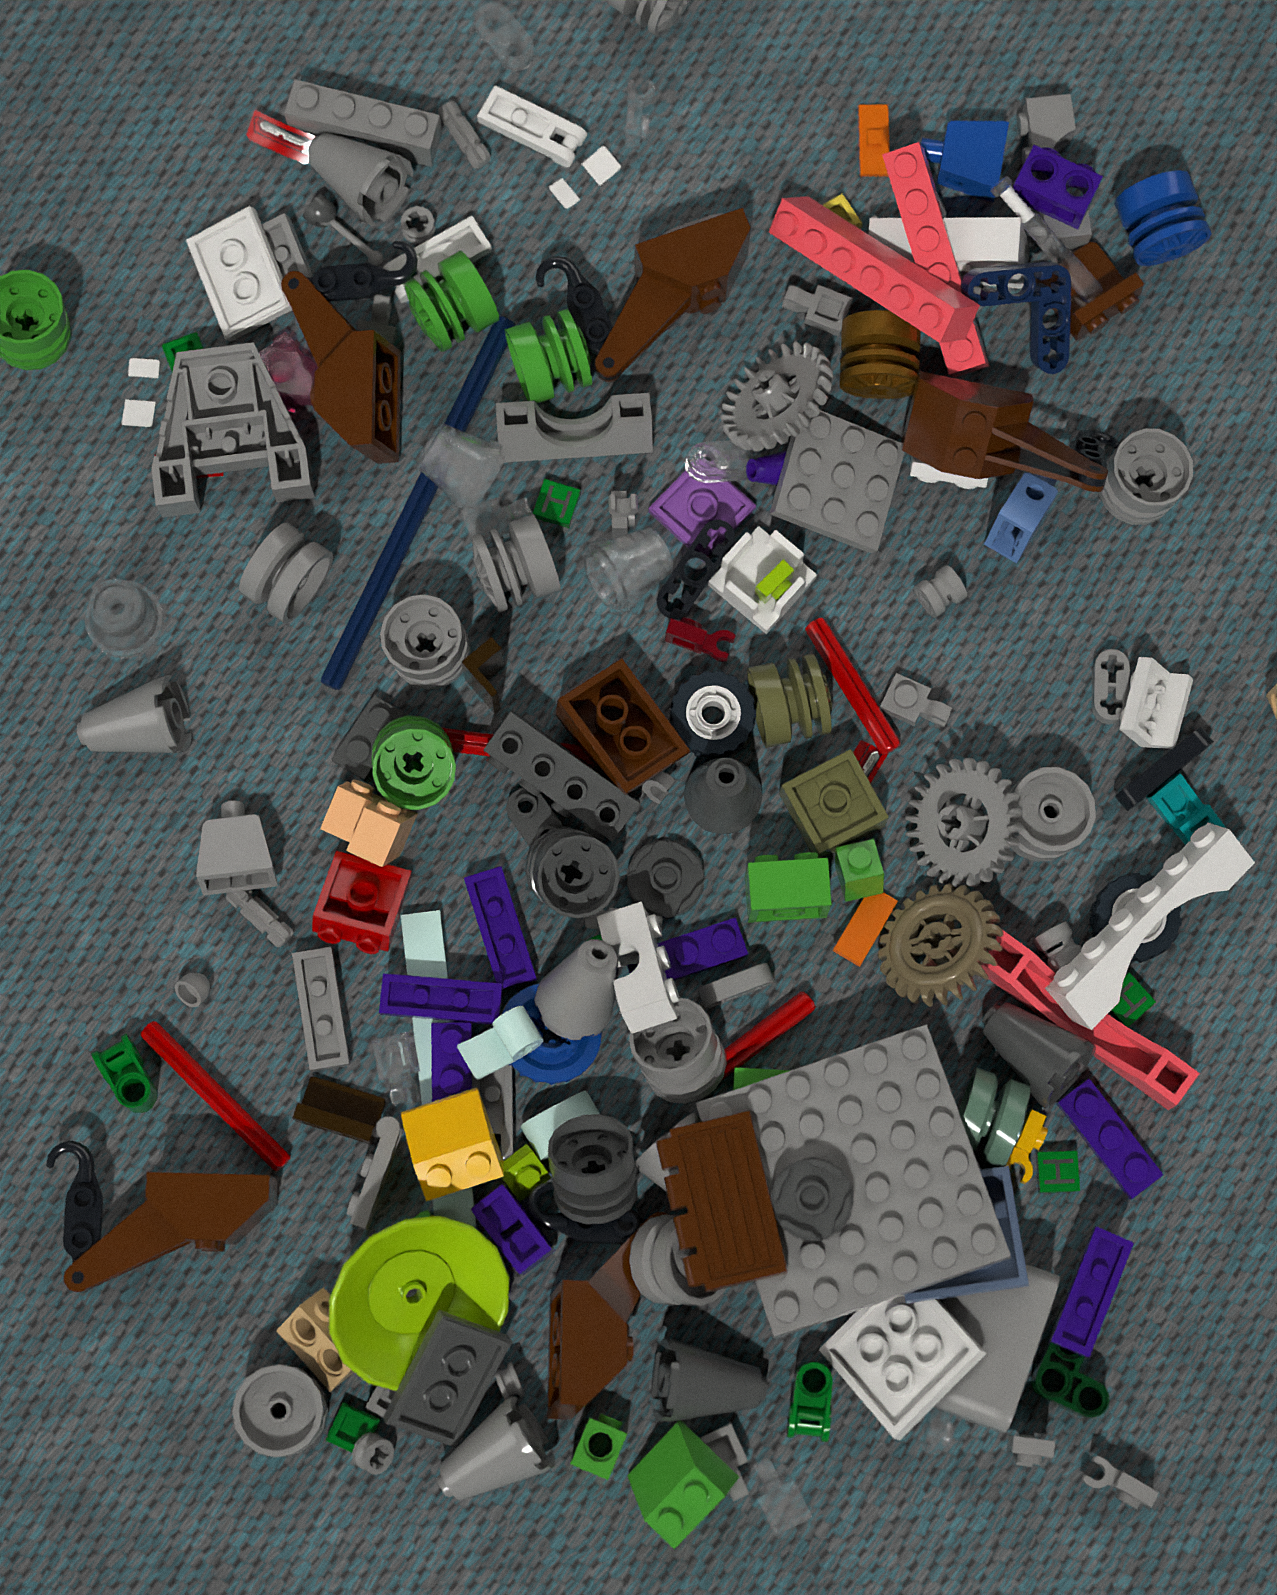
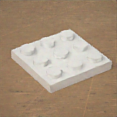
(902, 1358)

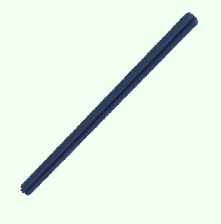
(412, 514)

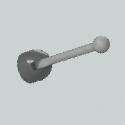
(322, 214)

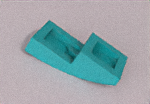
(1182, 807)

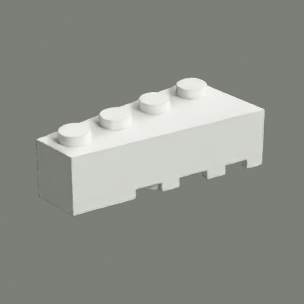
(973, 242)

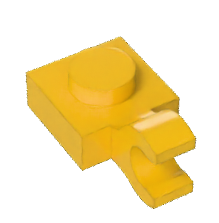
(1031, 1136)

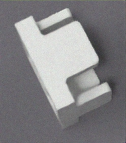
(749, 564)

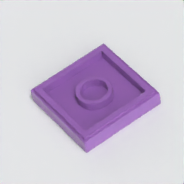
(692, 504)

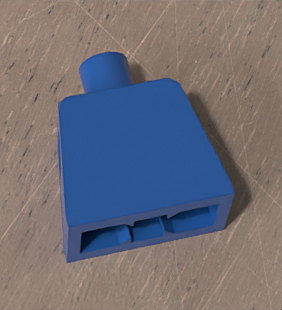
(969, 156)

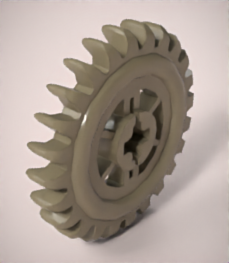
(950, 953)

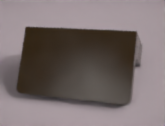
(480, 668)
(340, 1110)

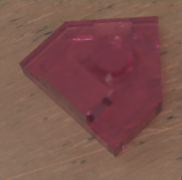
(289, 371)

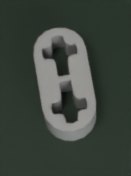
(1100, 685)
(736, 985)

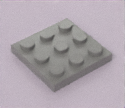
(838, 481)

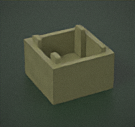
(833, 804)

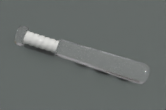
(1081, 279)

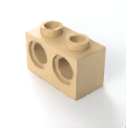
(310, 1339)

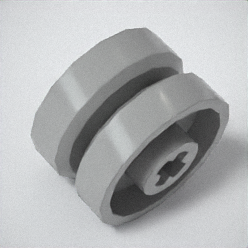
(285, 572)
(1068, 808)
(659, 1266)
(259, 1397)

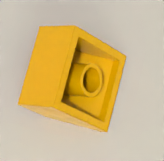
(452, 1144)

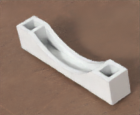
(1094, 978)

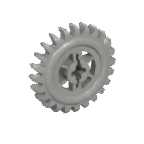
(784, 392)
(943, 818)

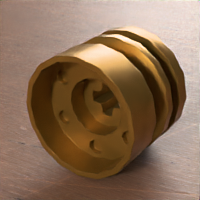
(879, 355)

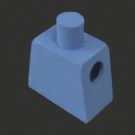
(1021, 515)

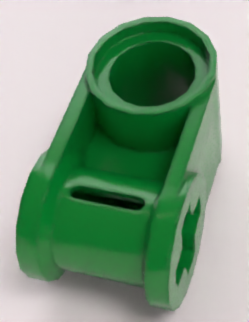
(122, 1068)
(810, 1405)

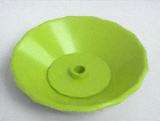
(449, 1266)

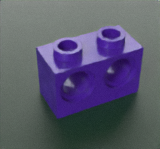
(1052, 195)
(513, 1229)

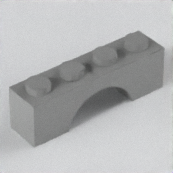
(1051, 124)
(391, 126)
(616, 429)

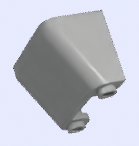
(1009, 1331)

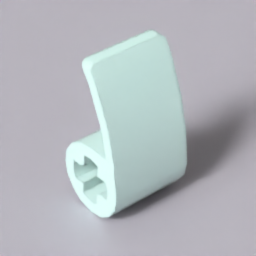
(505, 1043)
(542, 1126)

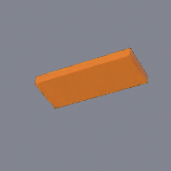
(873, 139)
(865, 927)

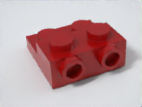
(360, 903)

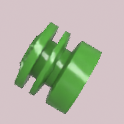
(30, 300)
(449, 302)
(549, 356)
(414, 784)

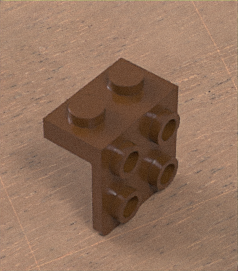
(1116, 295)

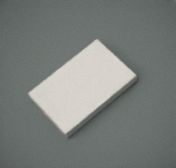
(239, 273)

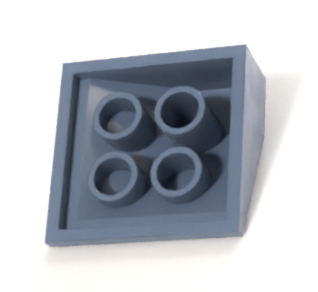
(998, 1276)

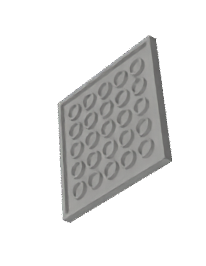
(911, 1169)

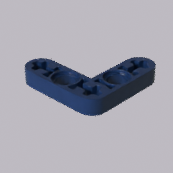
(1041, 298)

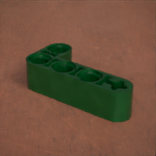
(1071, 1380)

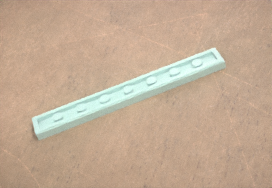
(427, 958)

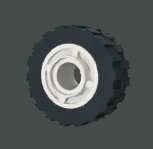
(721, 692)
(1116, 897)

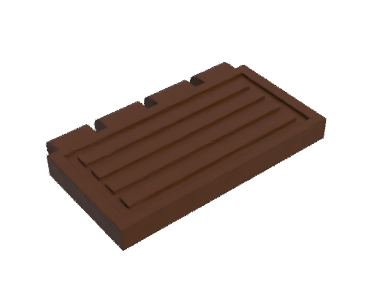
(725, 1200)

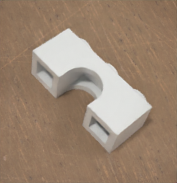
(646, 993)

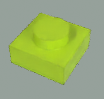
(775, 583)
(524, 1172)

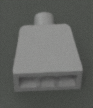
(234, 853)

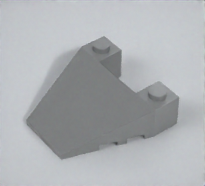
(225, 419)

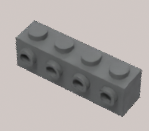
(561, 776)

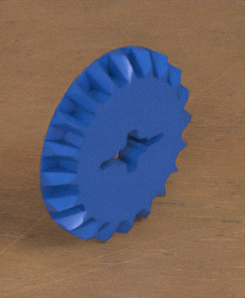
(552, 1060)

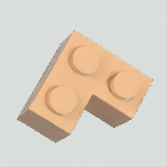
(368, 822)

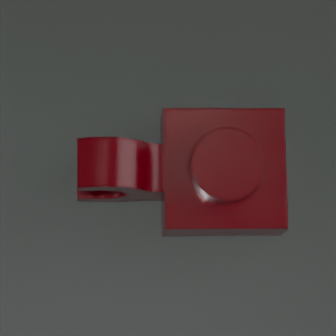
(691, 636)

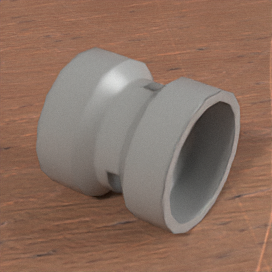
(940, 591)
(1053, 937)

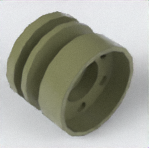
(790, 700)

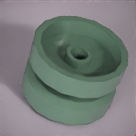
(996, 1121)

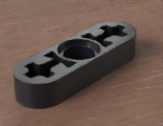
(704, 540)
(1164, 769)

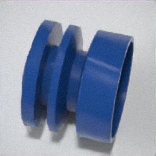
(1162, 218)

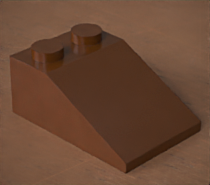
(620, 727)

